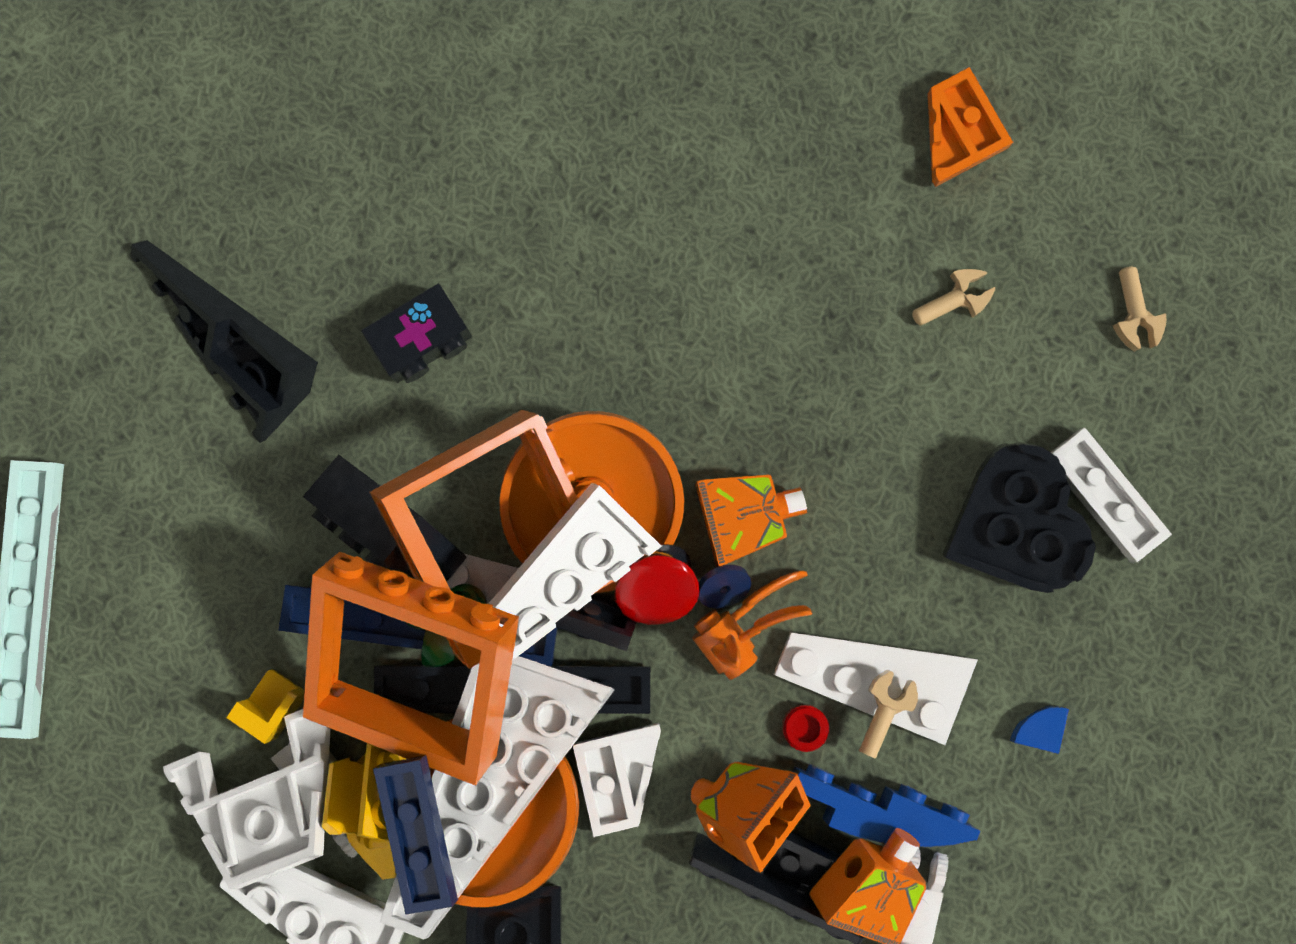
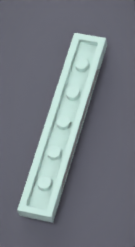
(27, 591)

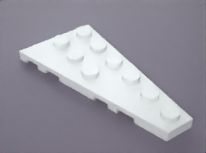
(539, 726)

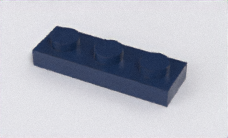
(415, 835)

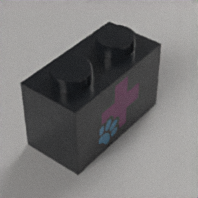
(418, 335)

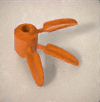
(724, 640)

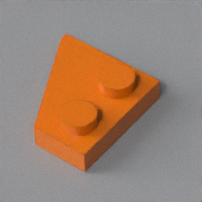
(962, 127)

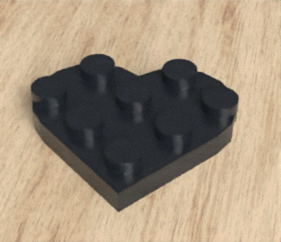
(1020, 522)

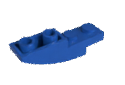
(859, 815)

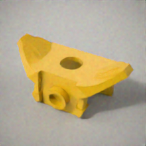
(356, 810)

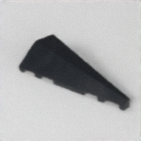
(251, 357)

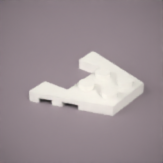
(266, 821)

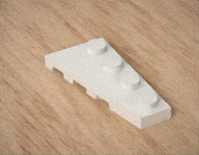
(574, 560)
(847, 668)
(315, 909)

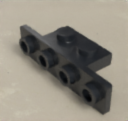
(782, 882)

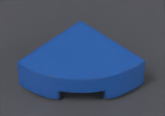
(1042, 729)

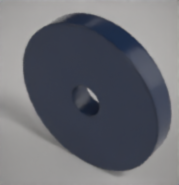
(736, 582)

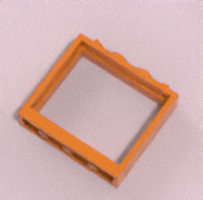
(389, 498)
(383, 721)

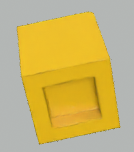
(265, 709)

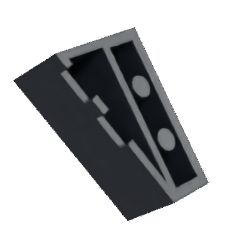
(346, 502)

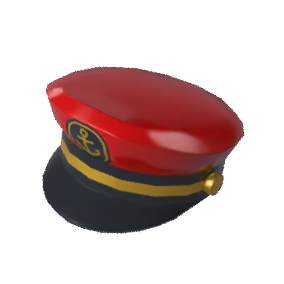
(658, 587)

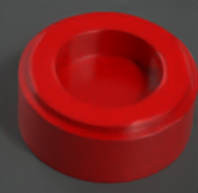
(805, 728)

